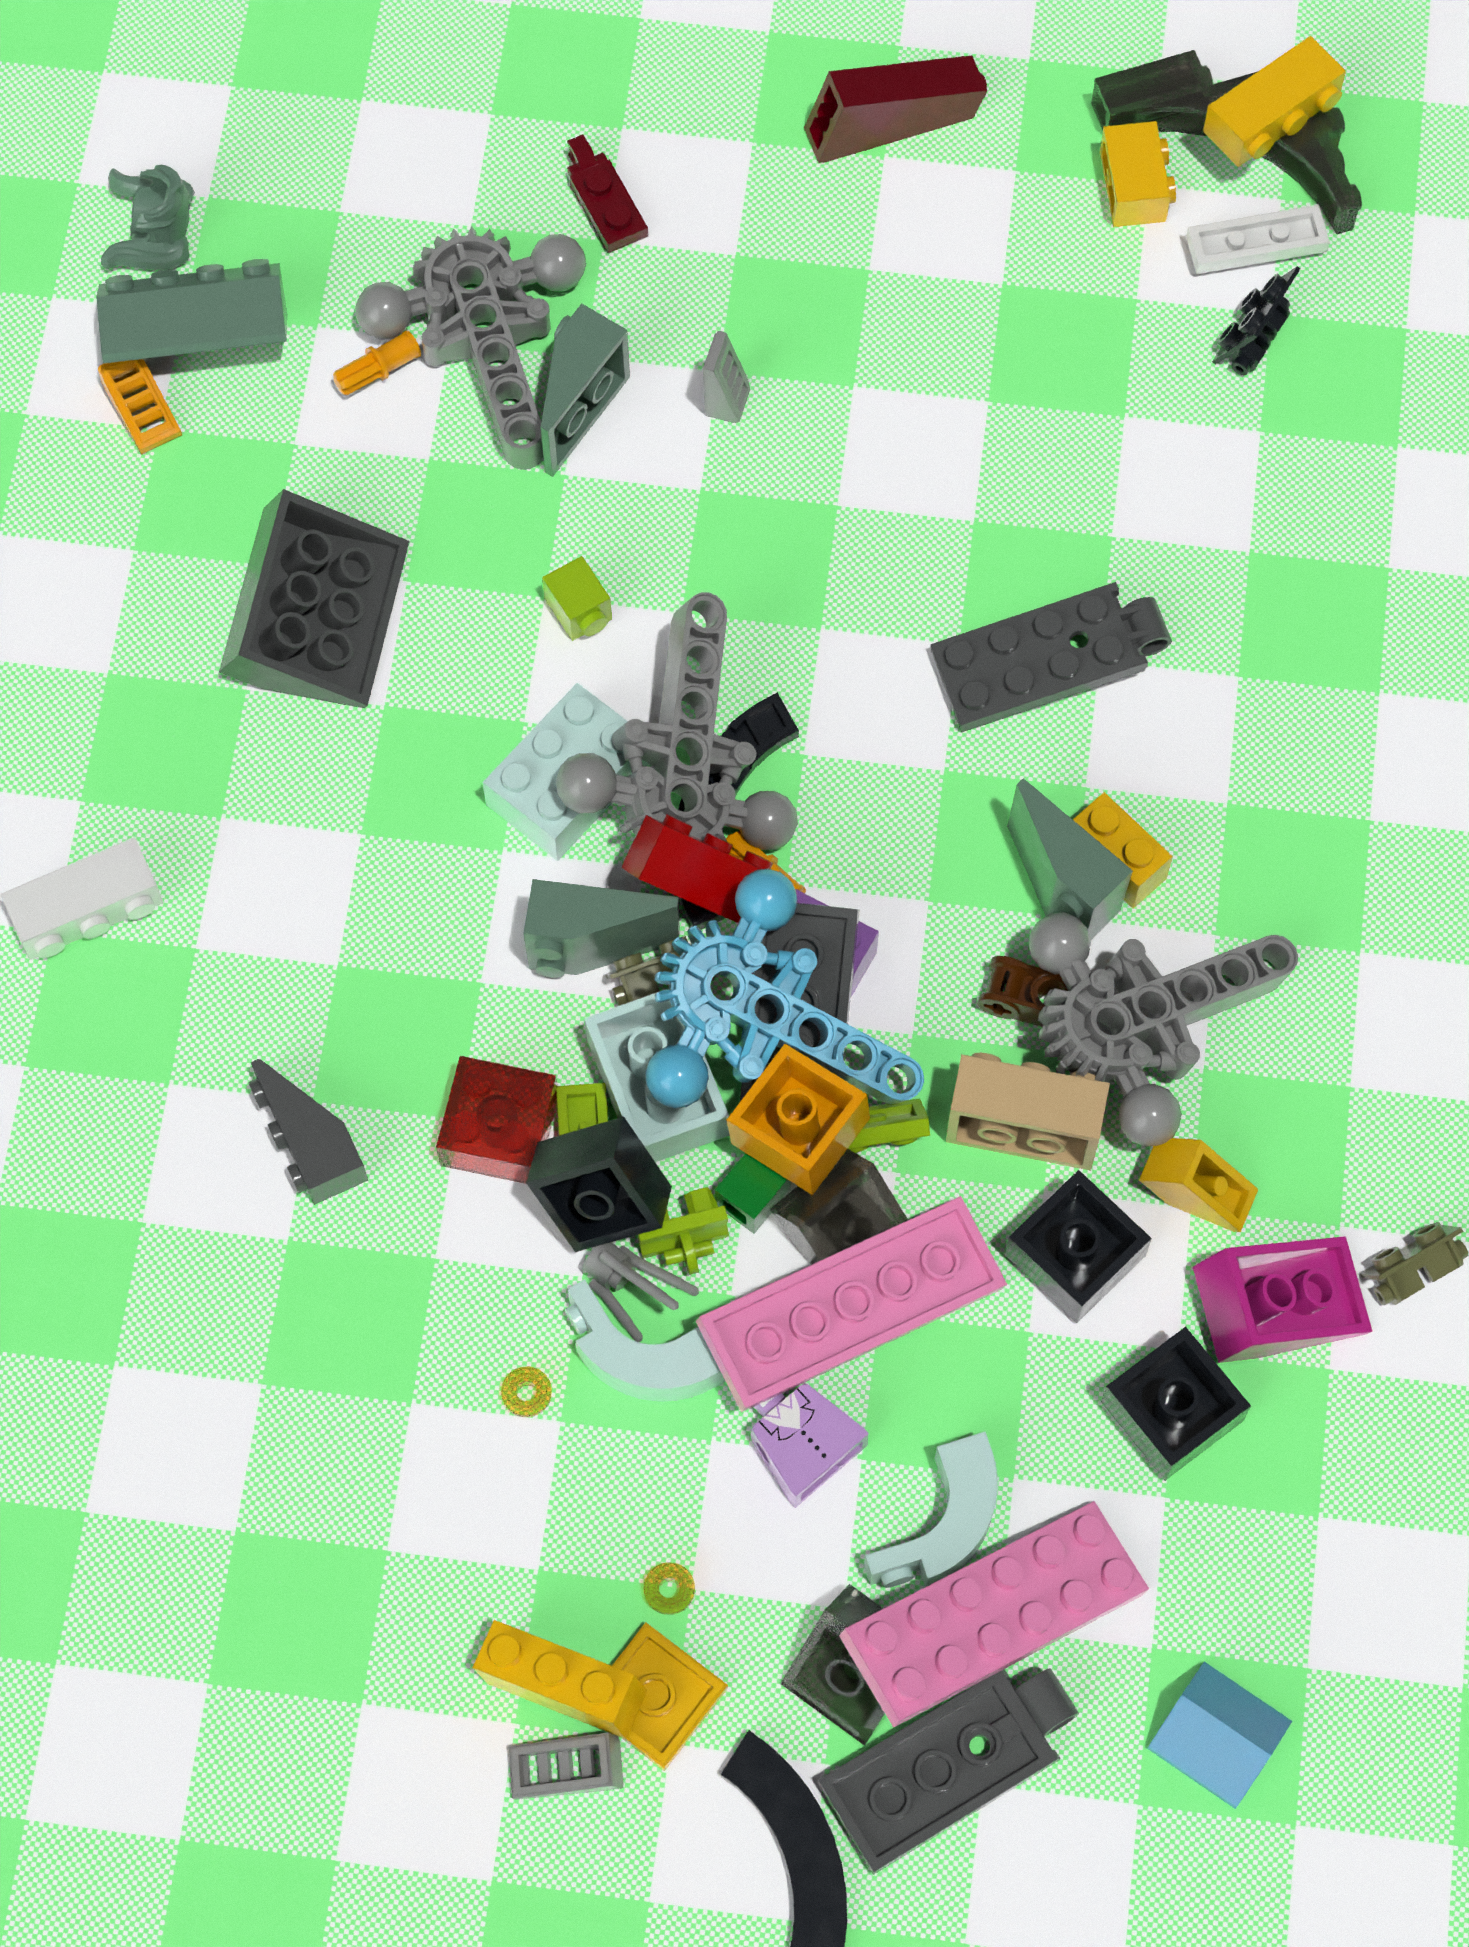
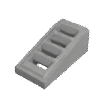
(724, 381)
(610, 1765)

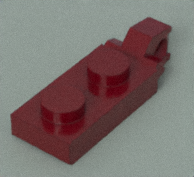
(604, 197)

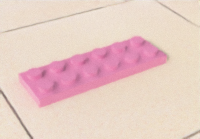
(850, 1303)
(993, 1613)

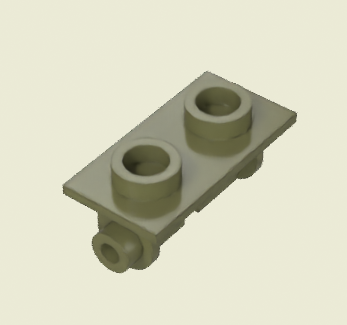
(637, 975)
(1431, 1250)

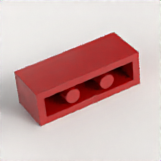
(690, 867)

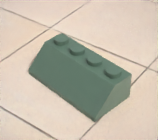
(191, 311)

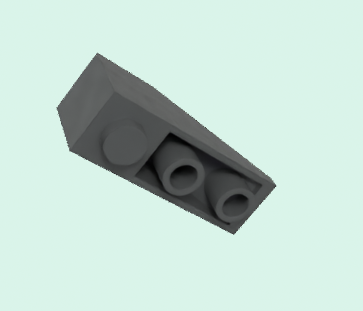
(315, 1137)

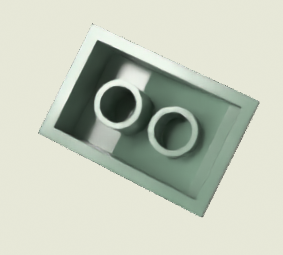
(583, 379)
(1065, 862)
(591, 927)

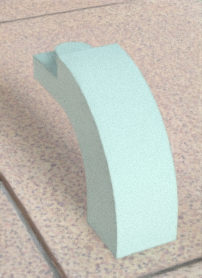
(639, 1369)
(971, 1494)

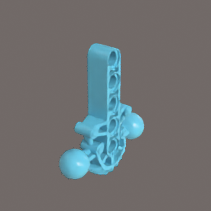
(678, 1072)

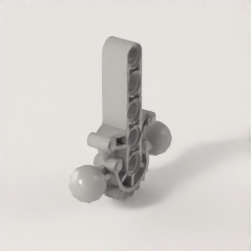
(454, 311)
(590, 783)
(1070, 1019)

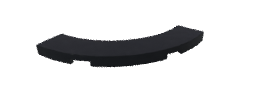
(767, 728)
(802, 1836)

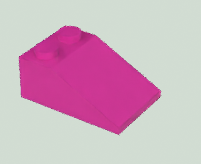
(1281, 1297)

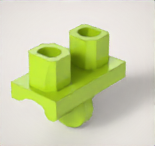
(688, 1235)

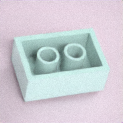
(525, 785)
(622, 1046)

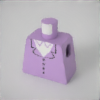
(805, 1440)

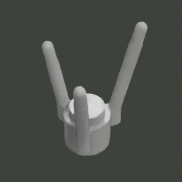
(616, 1267)

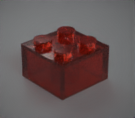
(496, 1119)

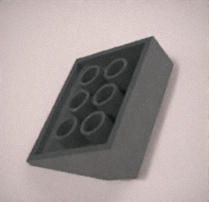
(314, 603)

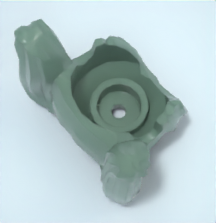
(158, 220)

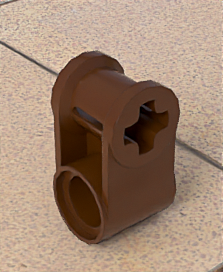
(1023, 990)

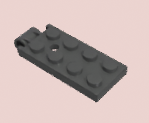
(1031, 659)
(833, 939)
(929, 1776)

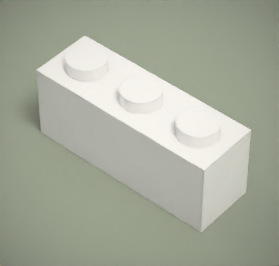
(82, 899)

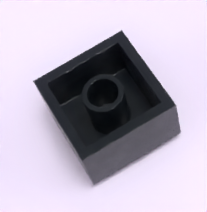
(599, 1184)
(1077, 1246)
(1175, 1403)

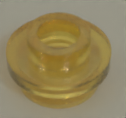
(526, 1377)
(664, 1573)

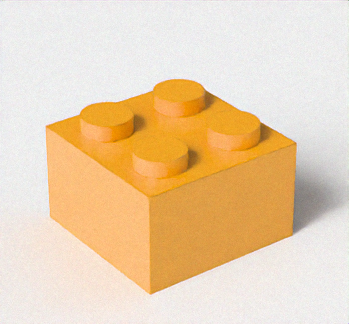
(798, 1119)

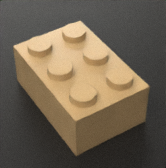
(1027, 1111)

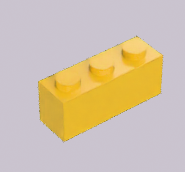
(1275, 102)
(560, 1679)

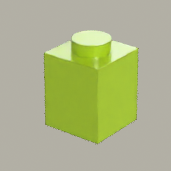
(577, 599)

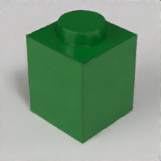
(751, 1192)

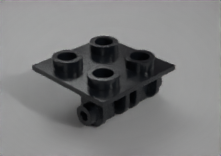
(1260, 321)

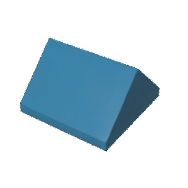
(1219, 1735)

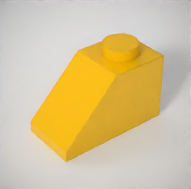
(1199, 1182)

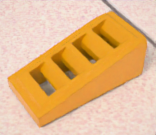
(126, 377)

